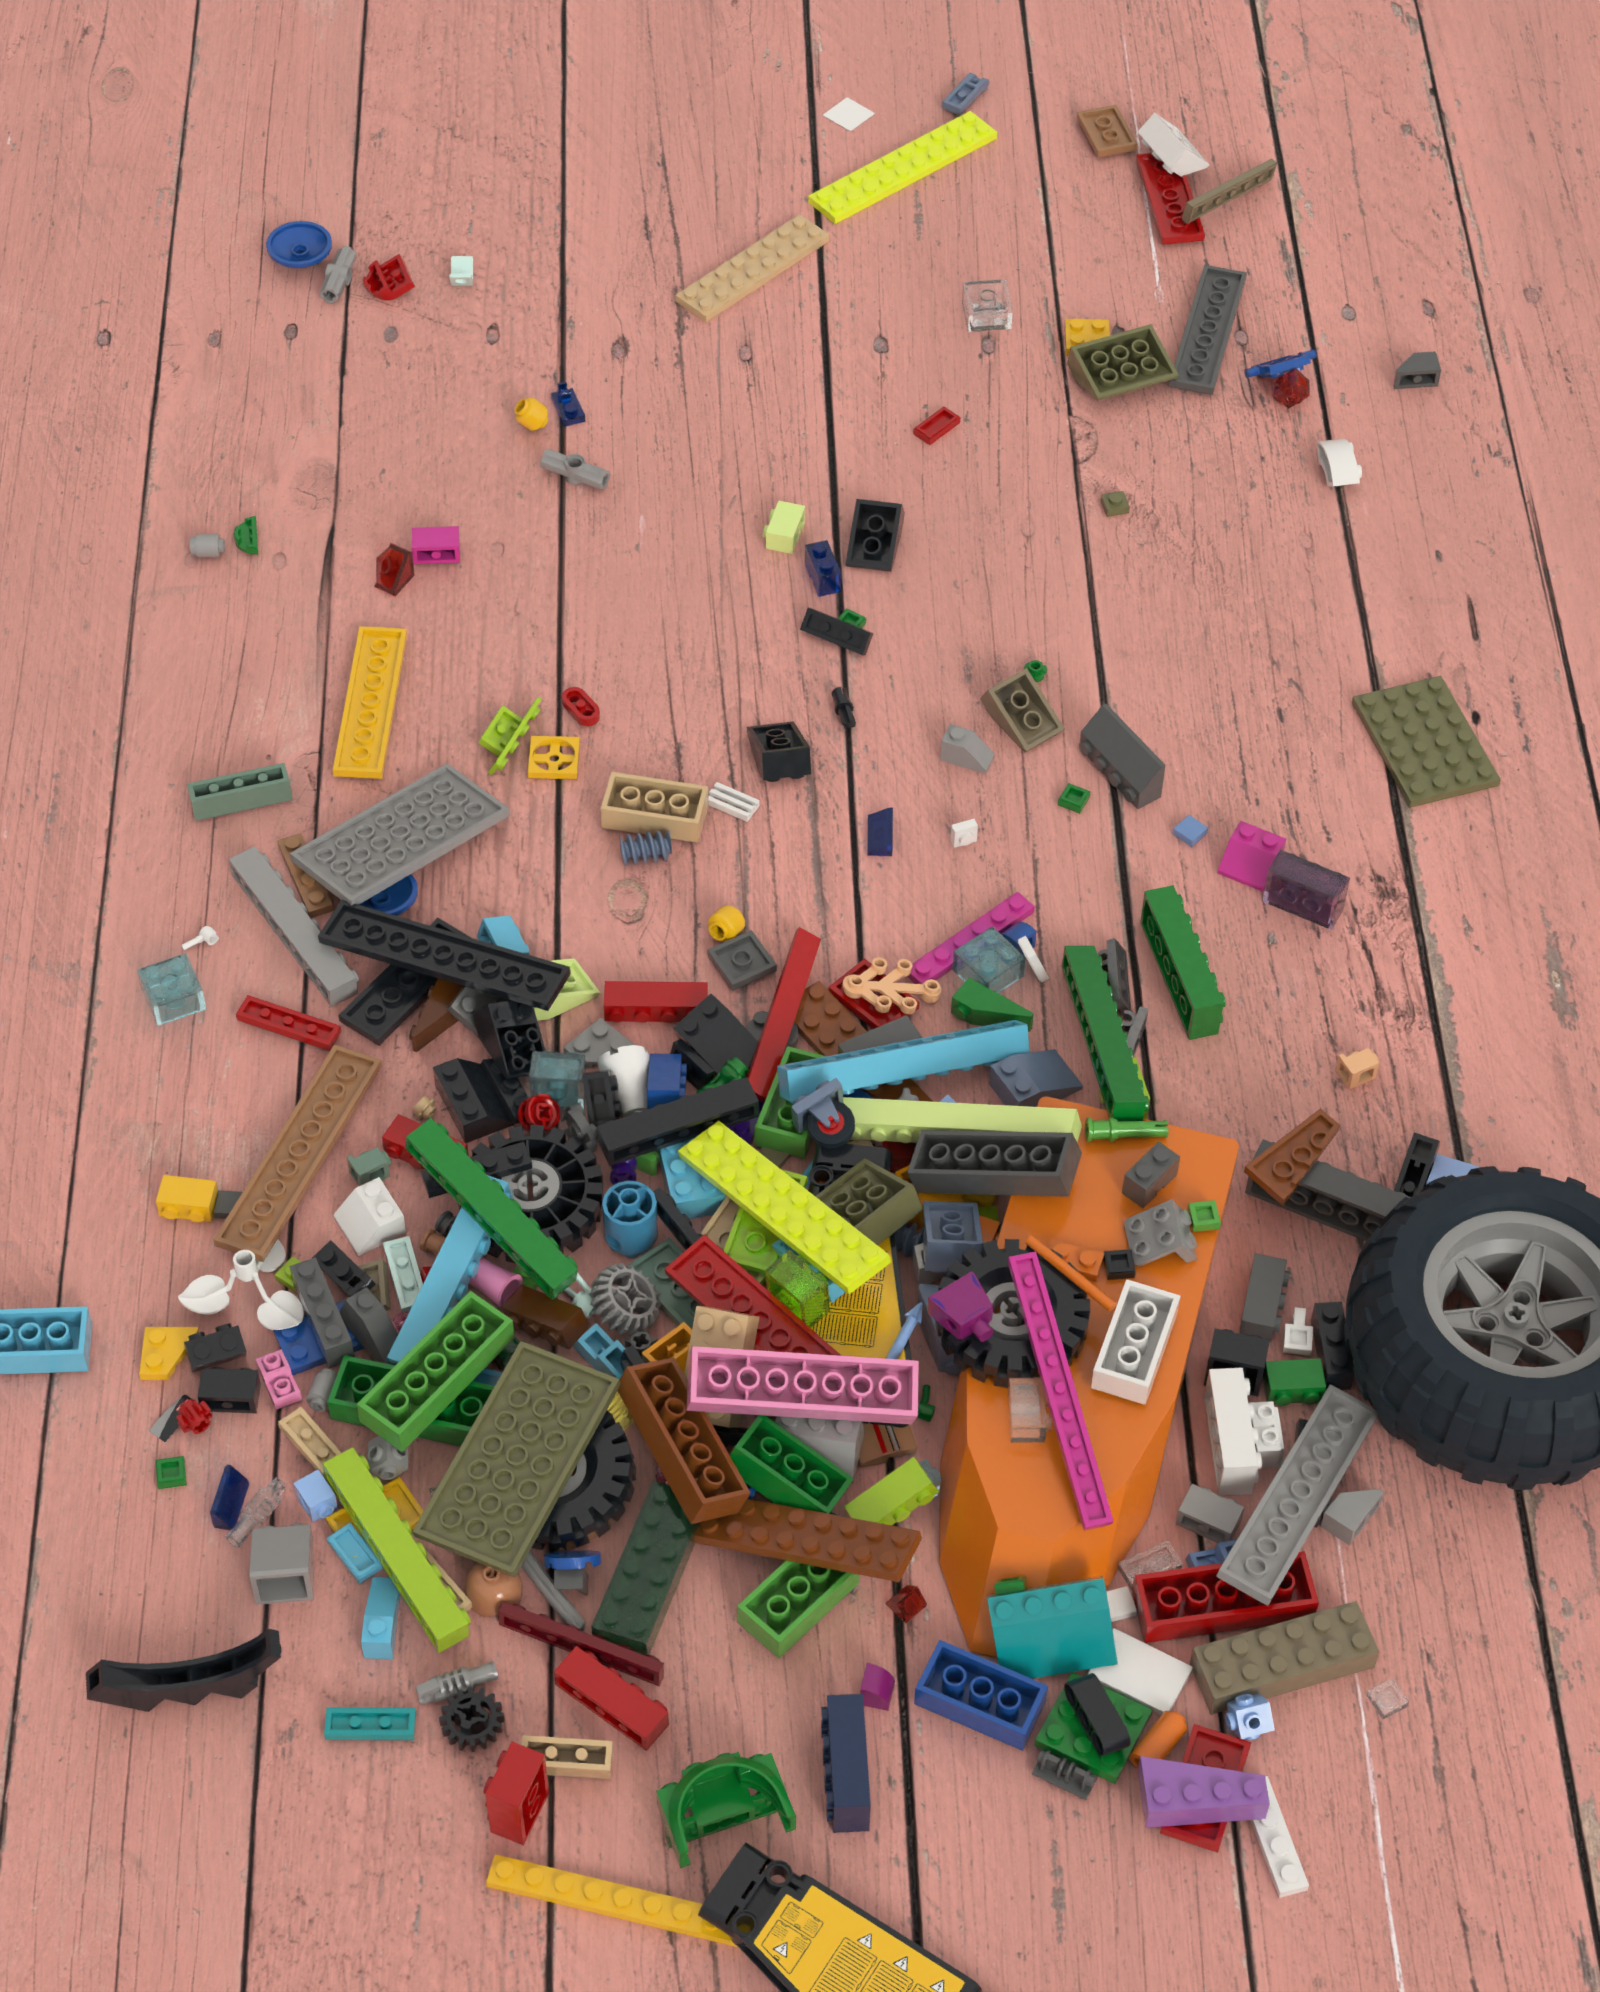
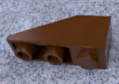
(433, 1016)

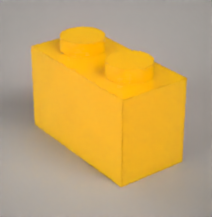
(187, 1198)

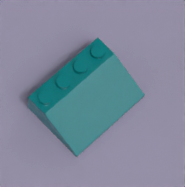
(1053, 1628)

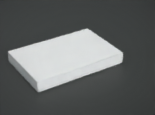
(1144, 1674)

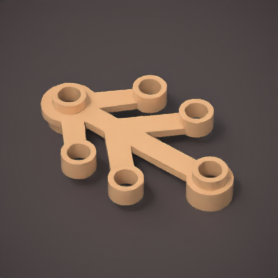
(861, 986)

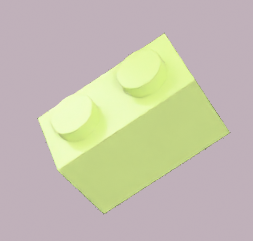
(784, 527)

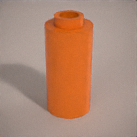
(1160, 1738)

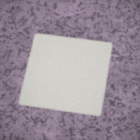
(848, 114)

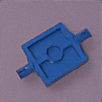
(1284, 364)

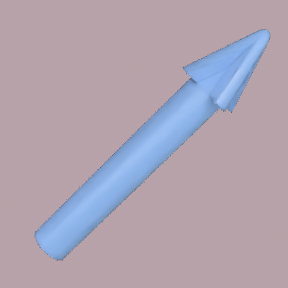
(913, 1317)

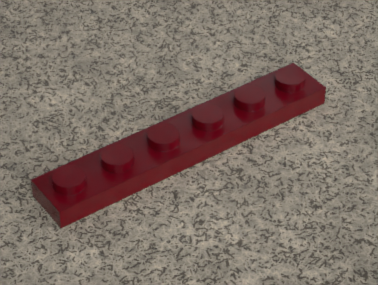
(569, 1636)

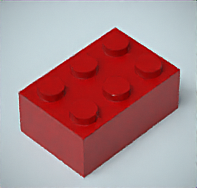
(516, 1792)

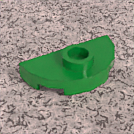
(246, 536)

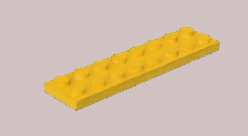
(370, 703)

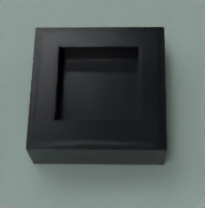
(1119, 1264)

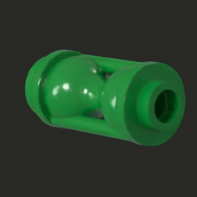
(732, 1070)

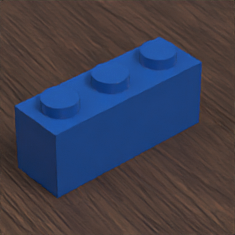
(666, 1079)

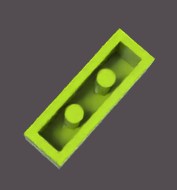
(894, 1495)

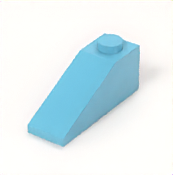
(380, 1619)

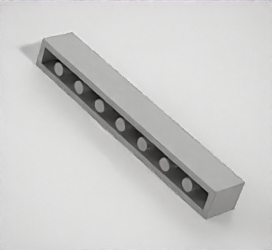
(293, 926)

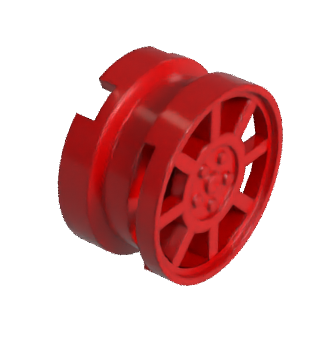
(539, 1111)

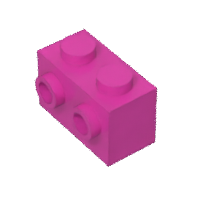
(436, 545)

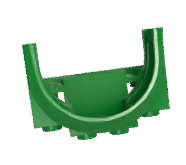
(720, 1799)

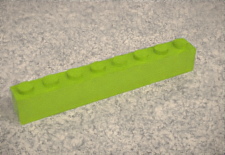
(396, 1549)

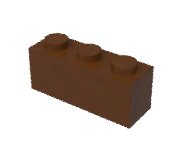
(545, 1318)

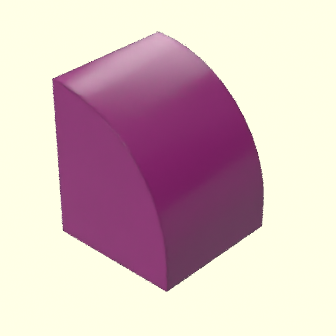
(877, 1687)

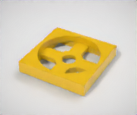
(555, 743)

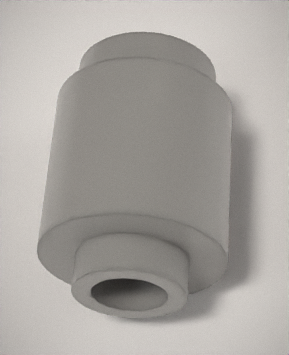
(207, 545)
(321, 1389)

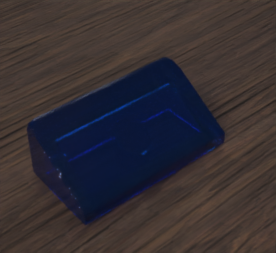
(880, 833)
(229, 1499)

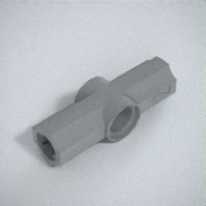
(338, 274)
(575, 469)

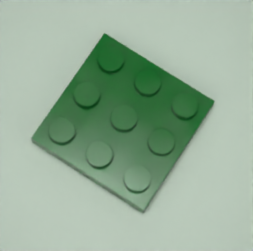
(1067, 1738)

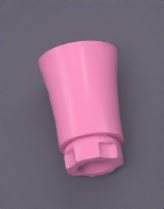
(495, 1282)

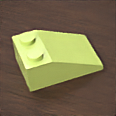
(575, 991)

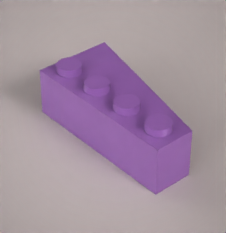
(1198, 1794)

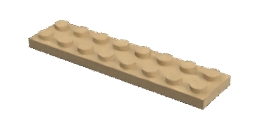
(752, 268)

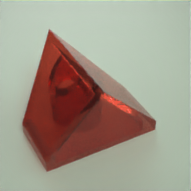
(394, 569)

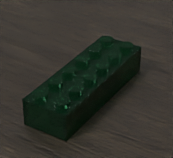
(647, 1573)

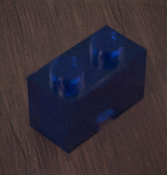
(823, 568)

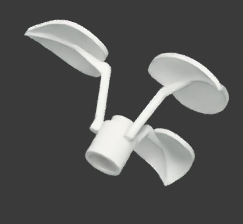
(209, 1293)

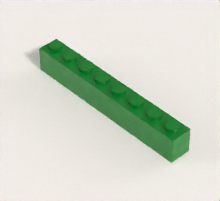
(491, 1208)

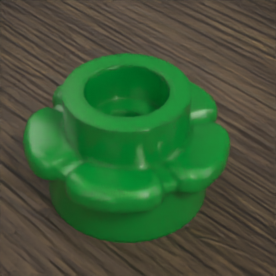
(1036, 670)

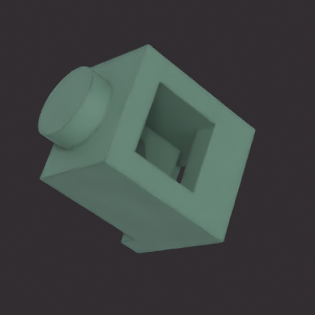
(369, 1166)

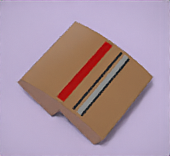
(885, 1442)

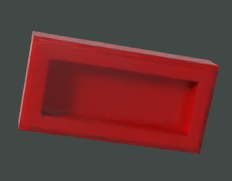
(936, 425)

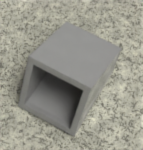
(282, 1564)

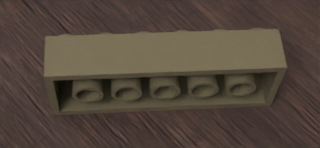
(1285, 1656)

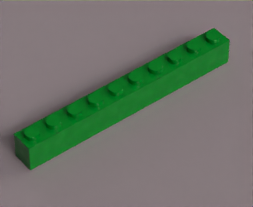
(1104, 1034)

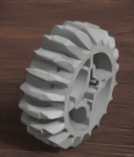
(620, 1302)

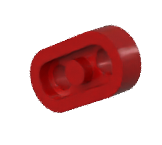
(585, 710)

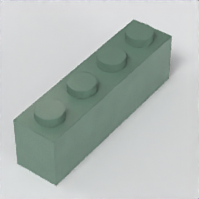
(239, 791)

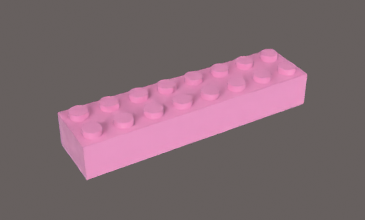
(802, 1385)

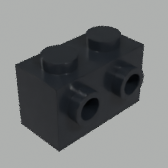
(600, 1097)
(214, 1348)

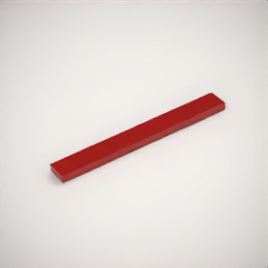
(782, 1012)

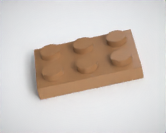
(1107, 131)

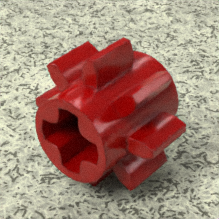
(194, 1416)

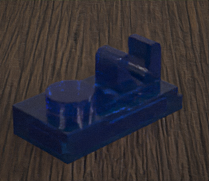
(567, 405)

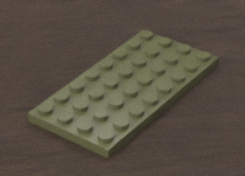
(517, 1458)

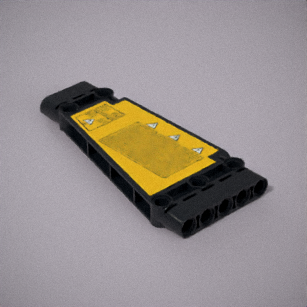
(816, 1938)

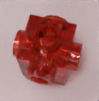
(1291, 388)

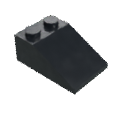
(875, 535)
(780, 751)
(716, 1034)

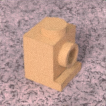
(1357, 1067)

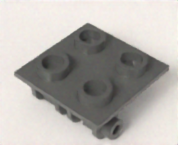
(1064, 1774)

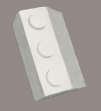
(1171, 146)

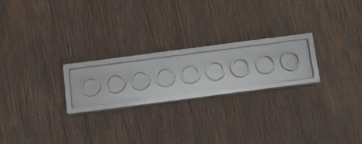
(1297, 1495)

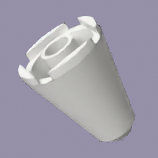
(632, 1073)

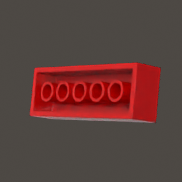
(1199, 1603)

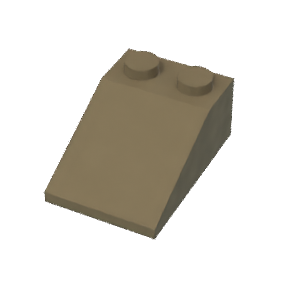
(1022, 711)

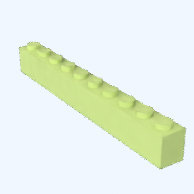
(905, 1119)

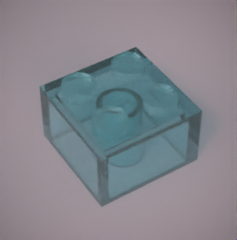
(989, 961)
(171, 989)
(558, 1076)

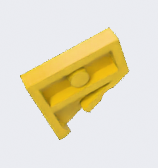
(163, 1351)

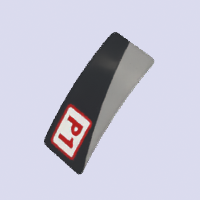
(167, 1423)

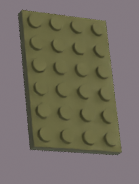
(1425, 741)

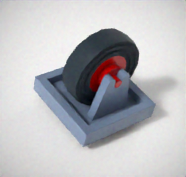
(824, 1115)

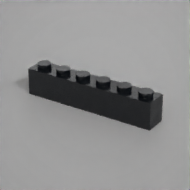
(677, 1121)

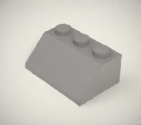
(833, 1439)

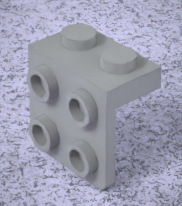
(1160, 1233)

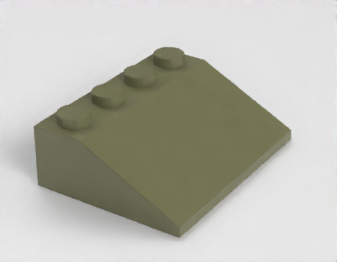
(1121, 363)
(872, 1200)

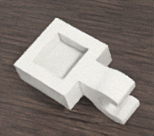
(1297, 1335)

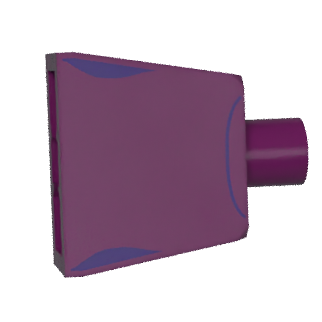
(963, 1308)

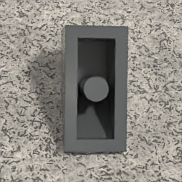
(1418, 371)

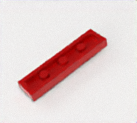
(288, 1022)

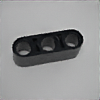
(1097, 1714)

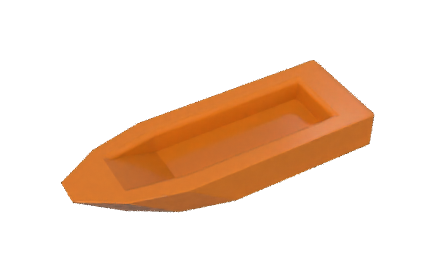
(1012, 1504)

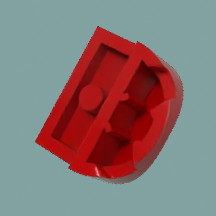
(389, 279)

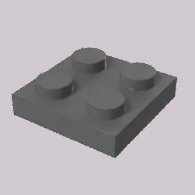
(742, 960)
(468, 1002)

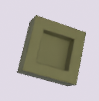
(1115, 503)

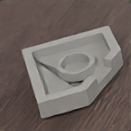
(596, 1041)

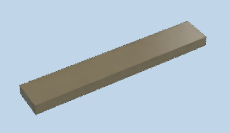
(1229, 190)

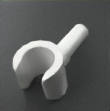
(206, 934)

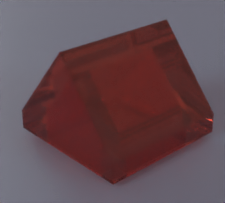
(907, 1602)

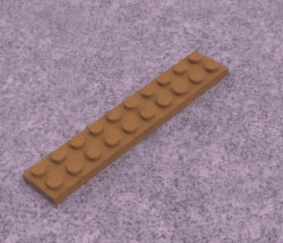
(298, 1153)

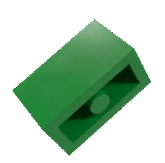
(1294, 1381)

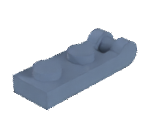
(965, 94)

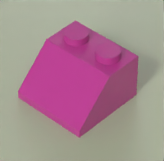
(1250, 855)

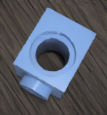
(315, 1496)

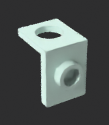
(461, 271)

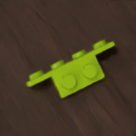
(503, 731)

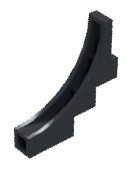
(187, 1681)

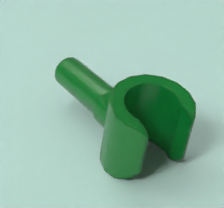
(925, 1410)

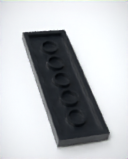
(390, 999)

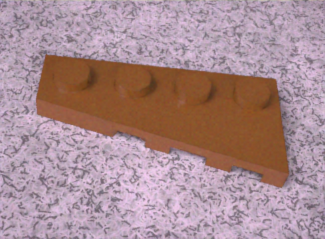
(1291, 1157)

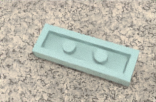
(403, 1271)

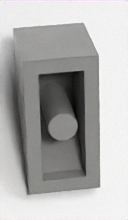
(965, 749)
(1350, 1513)

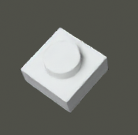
(964, 833)

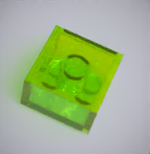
(799, 1287)

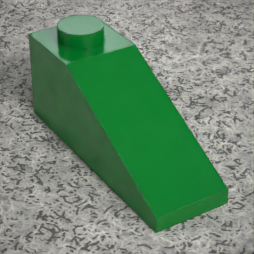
(986, 1007)

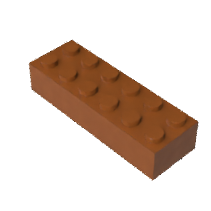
(682, 1441)

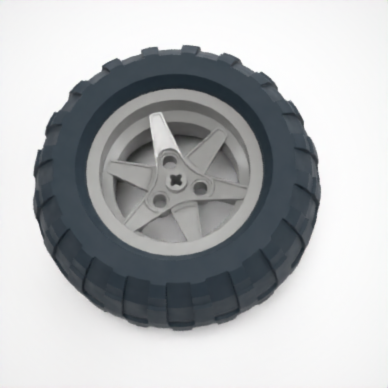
(1416, 1359)

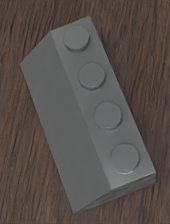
(1122, 757)

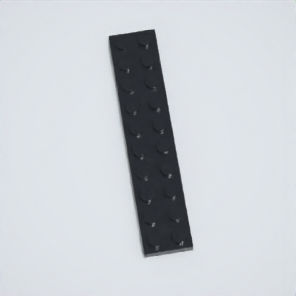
(445, 955)

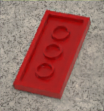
(1215, 1750)

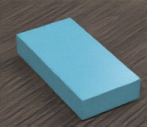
(349, 1543)

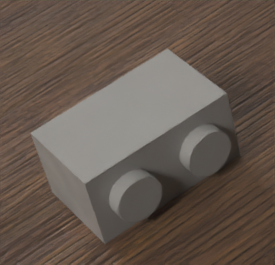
(1209, 1514)

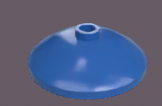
(299, 244)
(395, 898)

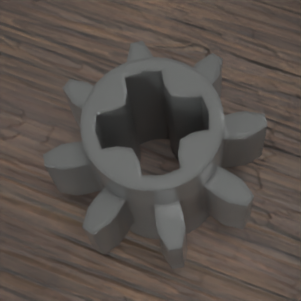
(641, 1341)

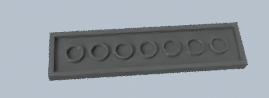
(1208, 329)

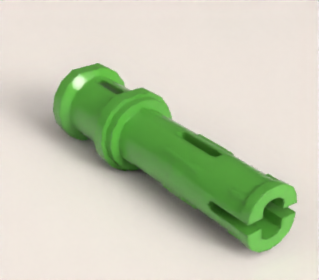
(1113, 1129)

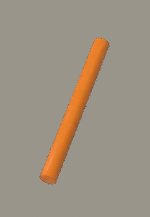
(1071, 1273)

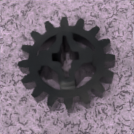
(474, 1723)

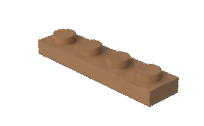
(311, 892)

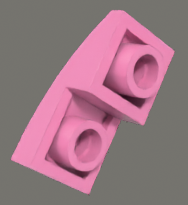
(278, 1379)

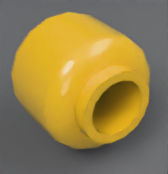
(531, 413)
(726, 923)

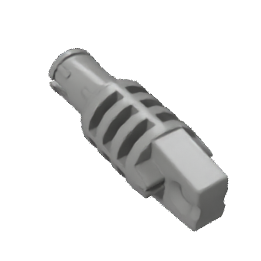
(441, 1687)

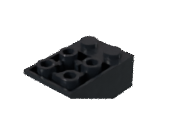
(509, 1035)

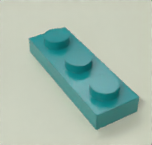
(370, 1723)

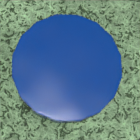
(572, 1559)

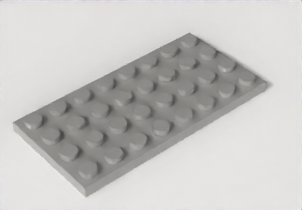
(399, 835)

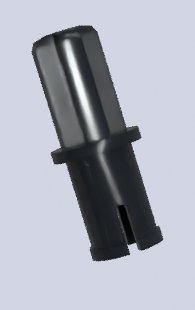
(843, 707)

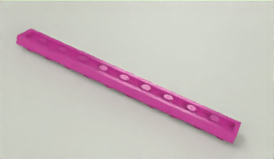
(1060, 1391)

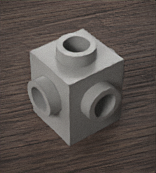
(385, 1459)

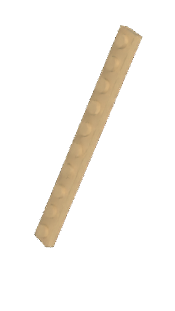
(319, 1448)

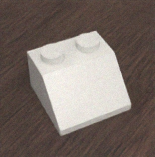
(370, 1217)

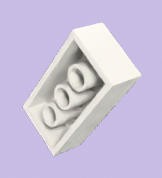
(1135, 1342)
(1231, 1431)

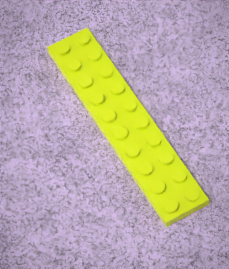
(902, 167)
(785, 1207)

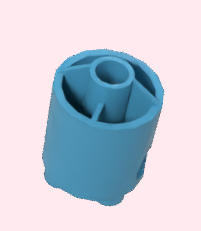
(630, 1218)

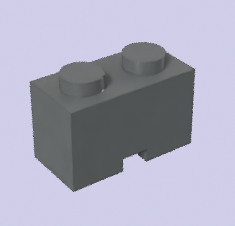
(1150, 1174)

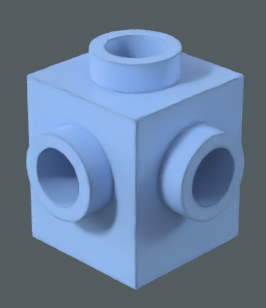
(1249, 1716)

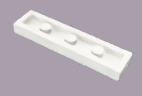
(1279, 1850)

